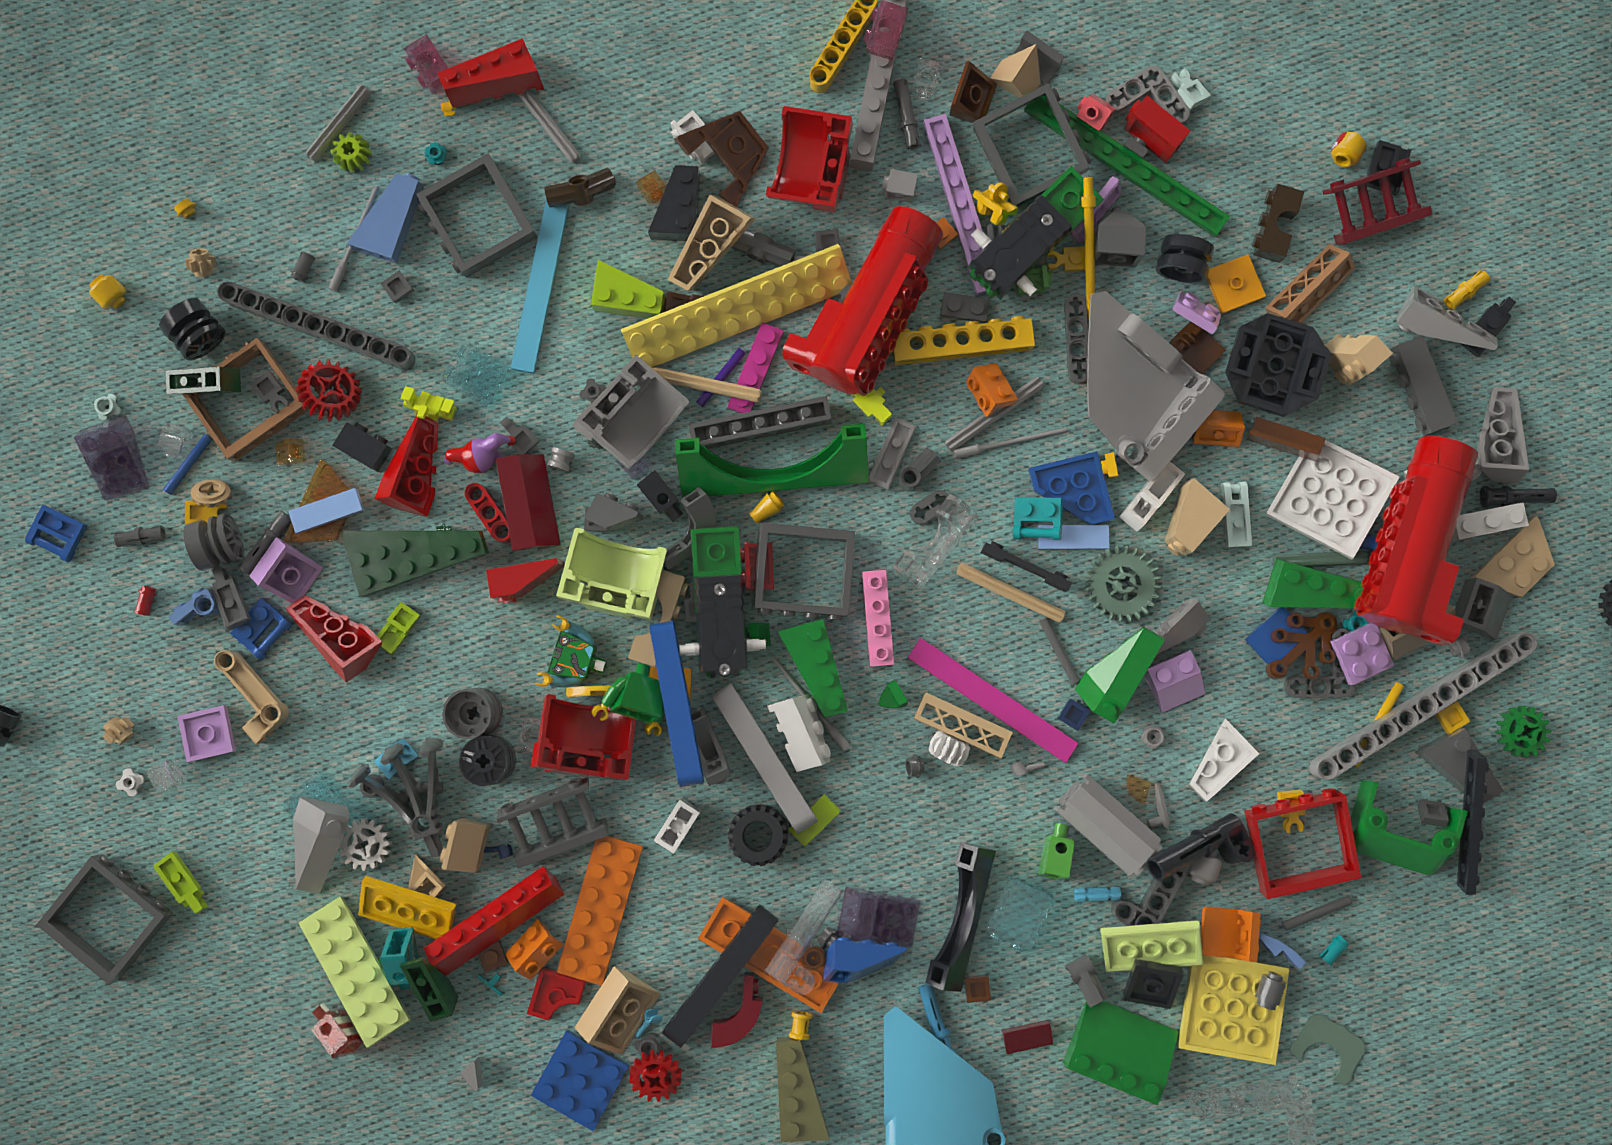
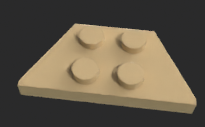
(1519, 561)

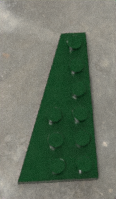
(396, 557)

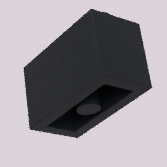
(361, 446)

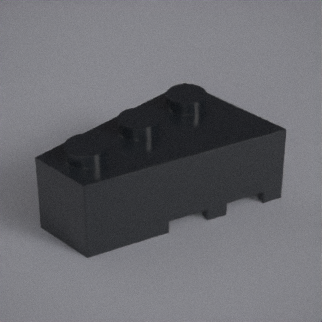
(678, 206)

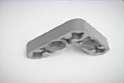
(1153, 88)

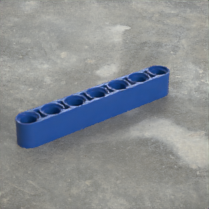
(676, 704)

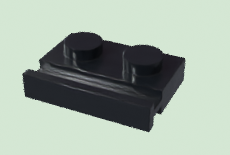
(1384, 157)

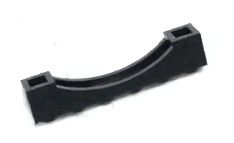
(950, 964)

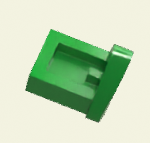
(892, 696)

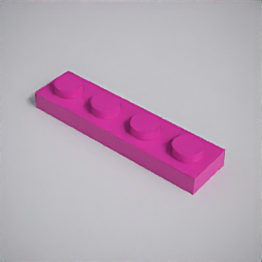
(757, 364)

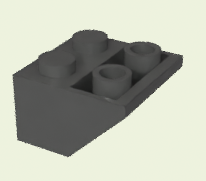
(1482, 607)

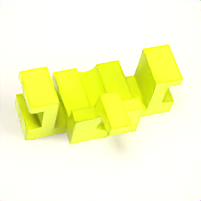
(428, 405)
(873, 405)

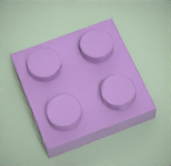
(1200, 314)
(1362, 653)
(206, 733)

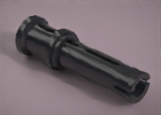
(1507, 496)

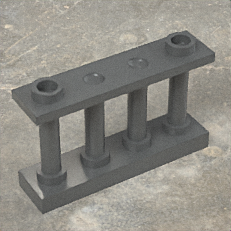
(550, 844)

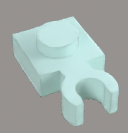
(1190, 91)

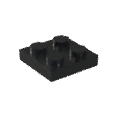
(1153, 983)

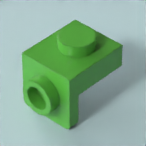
(1040, 278)

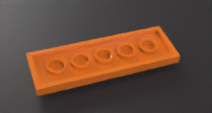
(600, 909)
(725, 924)

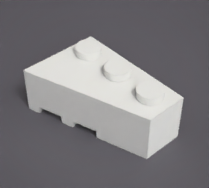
(803, 731)

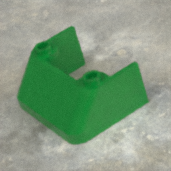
(1374, 841)

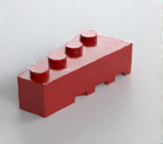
(491, 75)

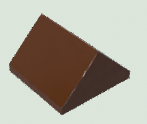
(972, 94)

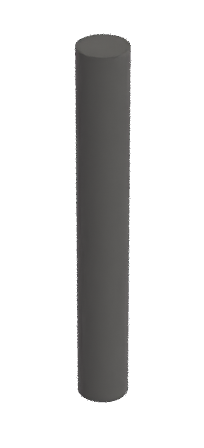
(1059, 650)
(1317, 912)

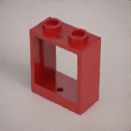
(1156, 128)

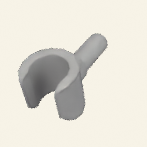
(1019, 769)

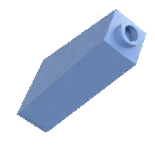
(389, 220)

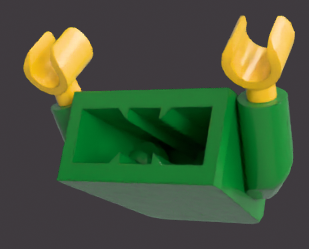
(635, 697)

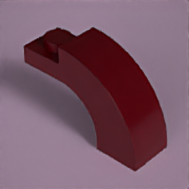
(734, 1028)

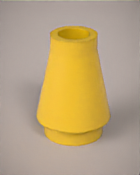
(767, 507)

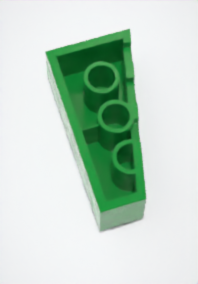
(1309, 588)
(815, 661)

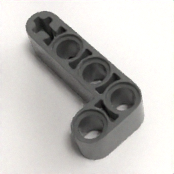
(1145, 909)

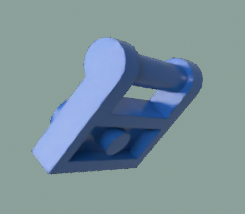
(60, 526)
(262, 617)

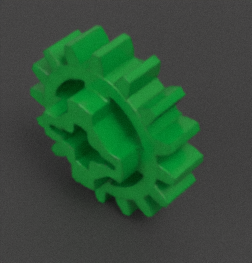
(1532, 737)

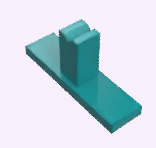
(491, 983)

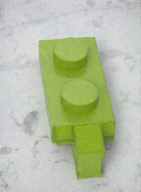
(181, 882)

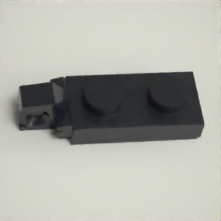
(1492, 321)

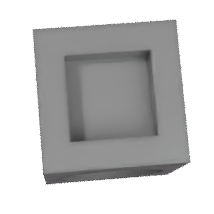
(900, 185)

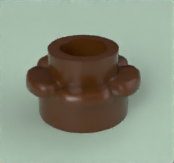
(818, 962)

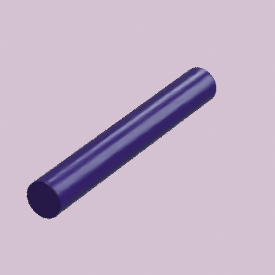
(722, 375)

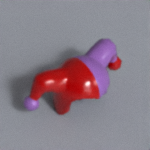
(479, 453)

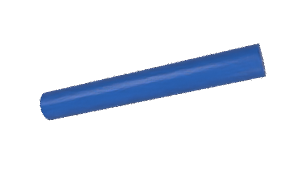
(187, 464)

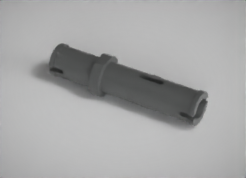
(909, 123)
(258, 550)

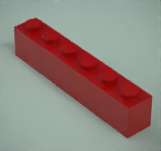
(494, 921)

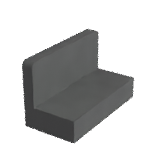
(1048, 58)

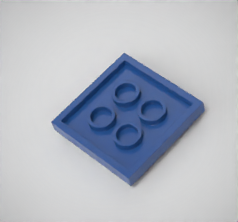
(579, 1080)

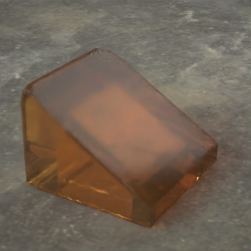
(290, 451)

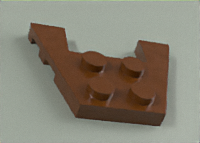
(735, 145)

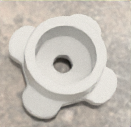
(137, 781)

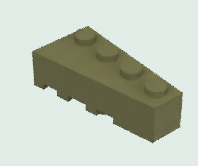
(798, 1099)

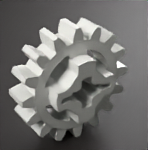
(368, 852)

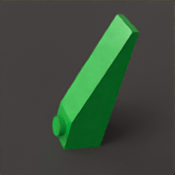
(1115, 678)

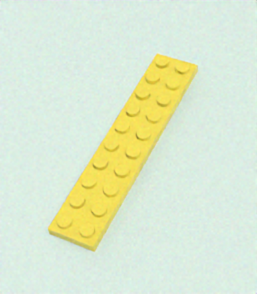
(738, 307)

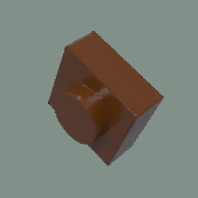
(493, 957)
(977, 988)

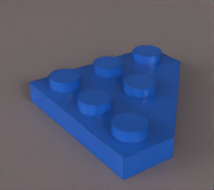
(1080, 485)

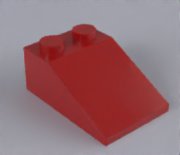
(518, 580)

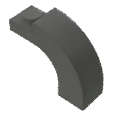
(700, 515)
(712, 755)

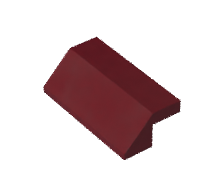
(528, 501)

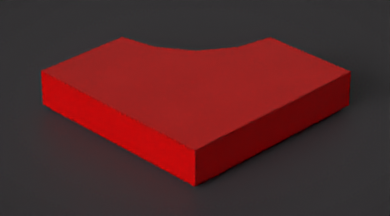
(554, 991)

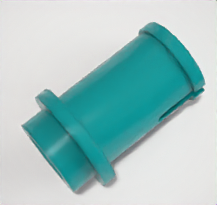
(1334, 949)

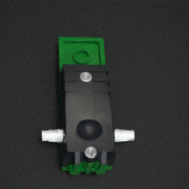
(1030, 237)
(719, 604)

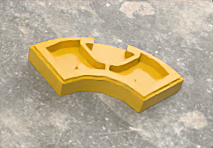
(586, 691)

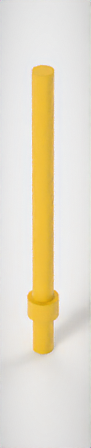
(1089, 202)

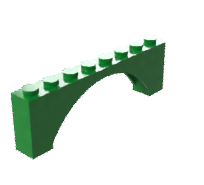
(838, 464)

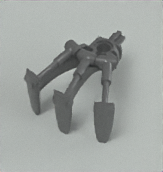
(412, 792)

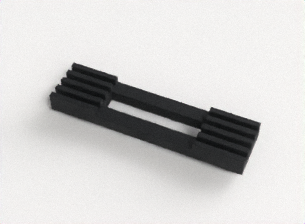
(1055, 580)

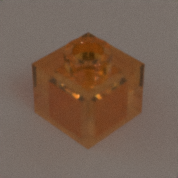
(651, 187)

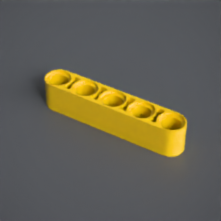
(841, 51)

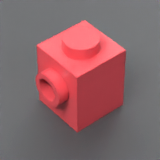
(1095, 111)

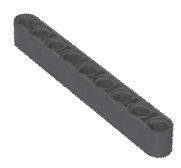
(306, 321)

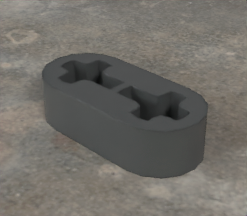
(926, 502)

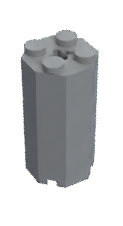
(1108, 825)

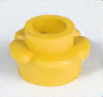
(185, 208)

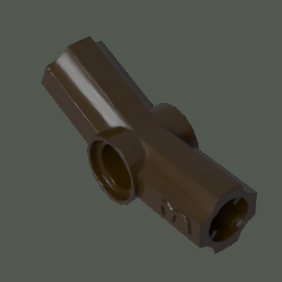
(580, 188)

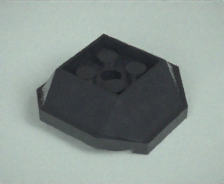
(1300, 361)

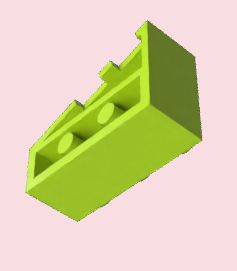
(624, 294)

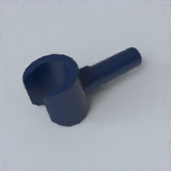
(503, 850)

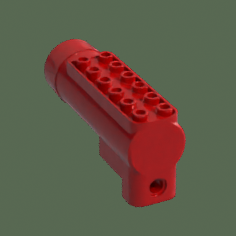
(856, 336)
(1408, 570)

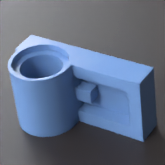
(186, 611)

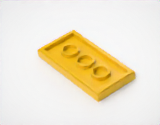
(405, 908)

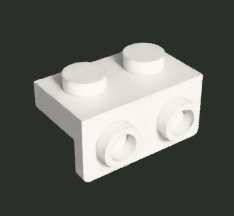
(686, 124)

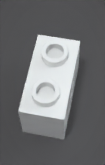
(677, 825)

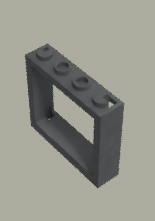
(994, 159)
(494, 253)
(810, 533)
(78, 946)

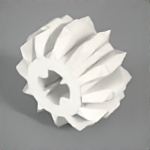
(949, 749)

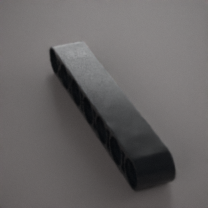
(720, 976)

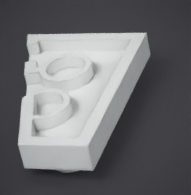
(1222, 761)

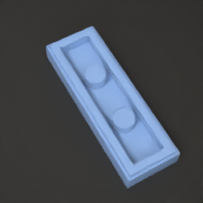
(326, 510)
(1077, 537)

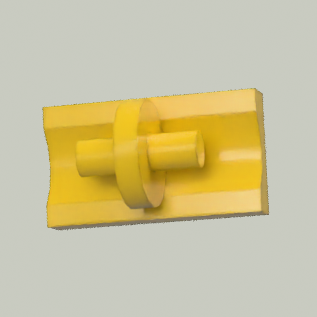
(995, 199)

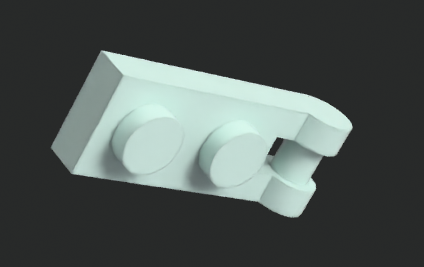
(1238, 518)

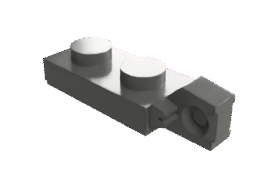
(229, 599)

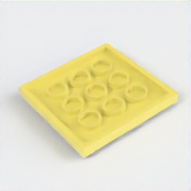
(1223, 1012)

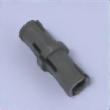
(139, 536)

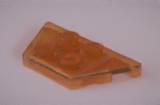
(322, 485)

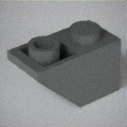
(610, 514)

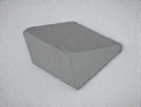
(473, 1075)

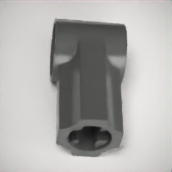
(919, 468)
(1085, 977)

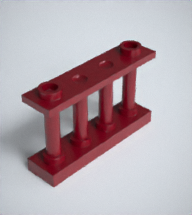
(1392, 218)

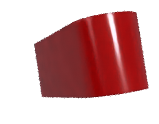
(482, 505)

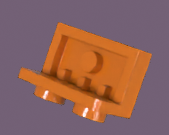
(990, 388)
(533, 950)

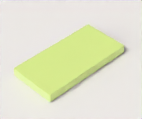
(1160, 943)

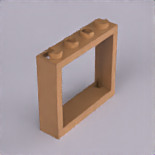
(267, 428)

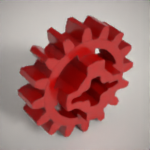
(655, 1075)

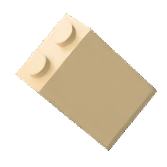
(1193, 518)

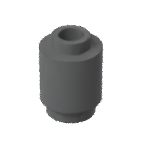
(1270, 990)

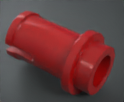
(145, 600)

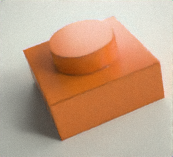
(948, 233)

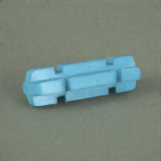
(1097, 894)

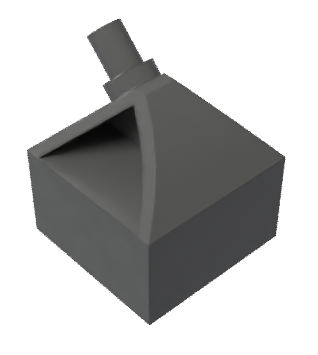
(1119, 240)

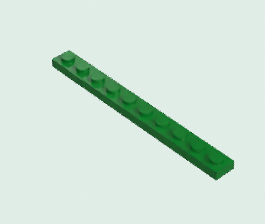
(1135, 169)

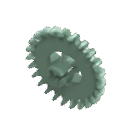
(1144, 591)

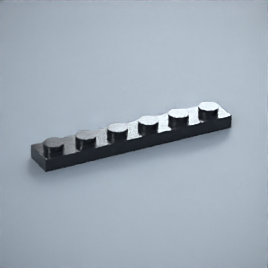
(1472, 833)

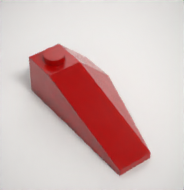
(409, 474)
(339, 640)

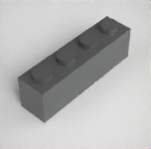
(1422, 386)

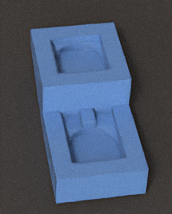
(1275, 947)

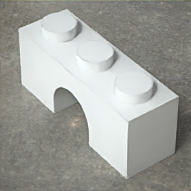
(1490, 521)

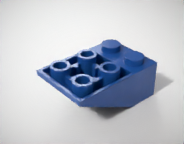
(853, 960)

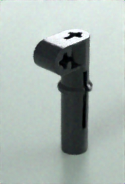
(1203, 843)

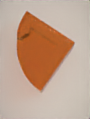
(1138, 788)

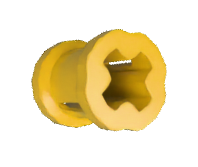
(800, 1025)

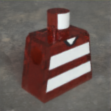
(336, 1032)

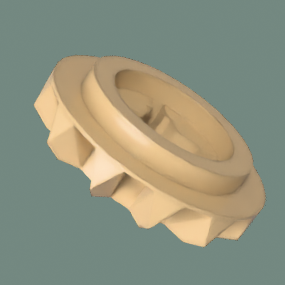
(202, 490)

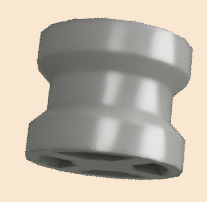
(560, 459)

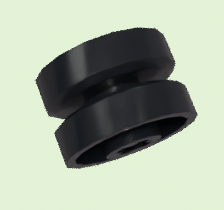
(1185, 258)

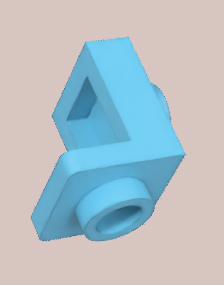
(407, 756)

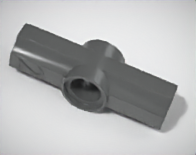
(764, 249)

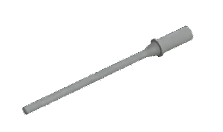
(341, 268)
(976, 449)
(831, 729)

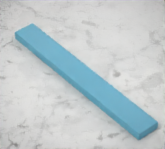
(540, 288)

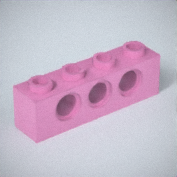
(877, 618)

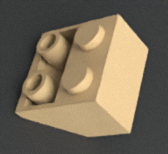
(465, 845)

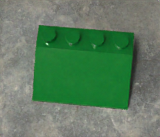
(1122, 1050)

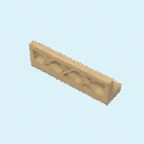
(966, 718)

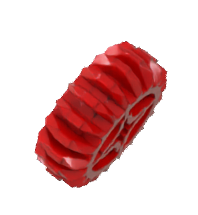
(324, 379)

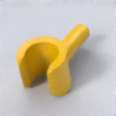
(447, 109)

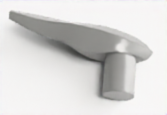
(1163, 818)

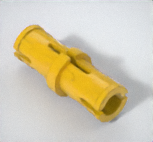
(1466, 290)

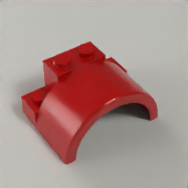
(809, 164)
(576, 741)

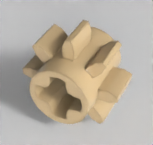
(200, 262)
(118, 730)

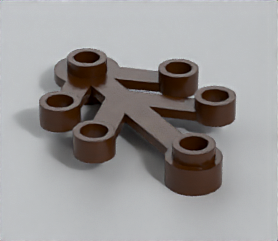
(1306, 643)

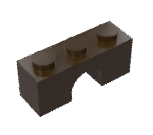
(1271, 241)

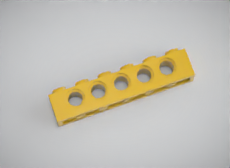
(1019, 326)

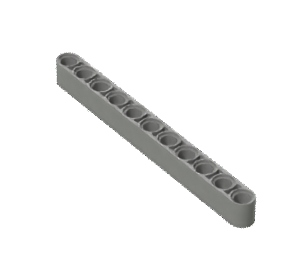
(1433, 701)

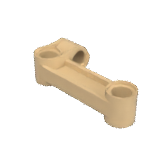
(256, 693)

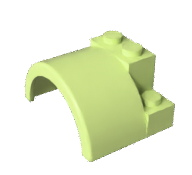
(613, 575)

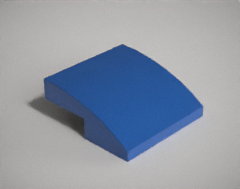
(1261, 641)

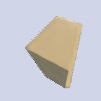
(1019, 72)
(425, 880)

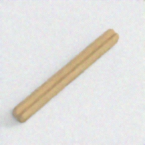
(710, 385)
(1010, 592)

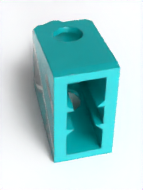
(391, 958)

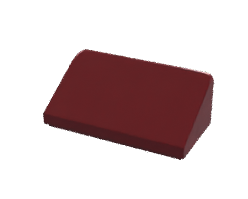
(1027, 1036)

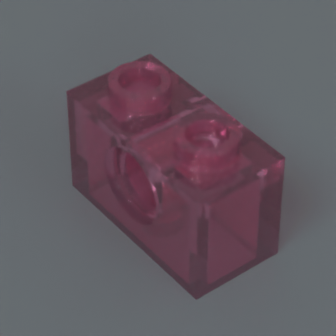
(889, 16)
(423, 52)

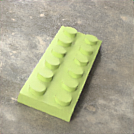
(354, 972)

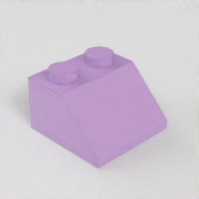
(285, 571)
(1175, 680)

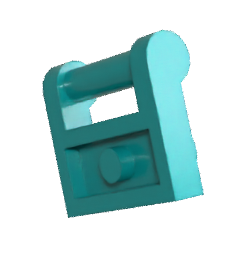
(1038, 510)

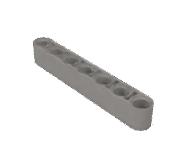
(764, 758)

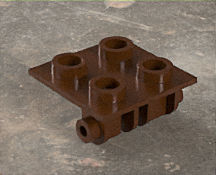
(1197, 347)

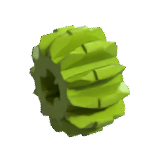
(357, 146)

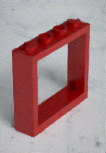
(1313, 879)

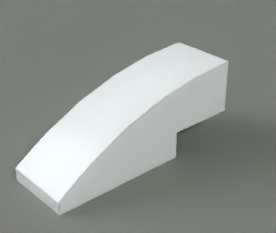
(1151, 497)

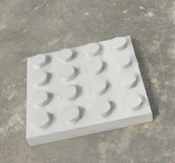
(1333, 498)

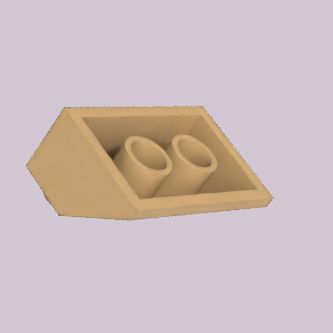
(616, 1011)

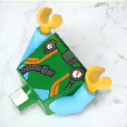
(572, 657)

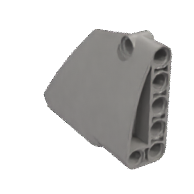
(1142, 388)

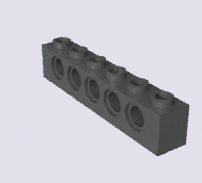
(762, 423)

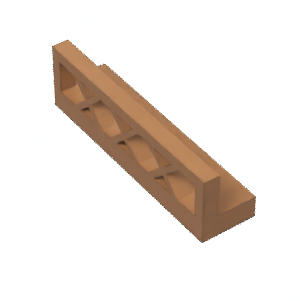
(1316, 288)

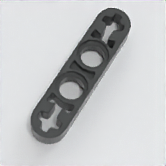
(1074, 338)

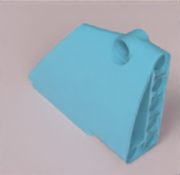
(932, 1090)

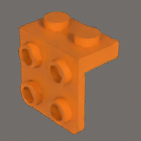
(1230, 933)

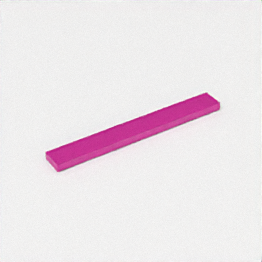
(992, 700)

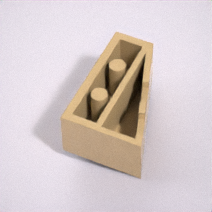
(1356, 357)

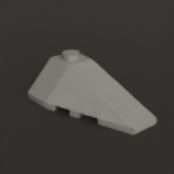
(1426, 317)
(1502, 439)
(1183, 624)
(317, 837)

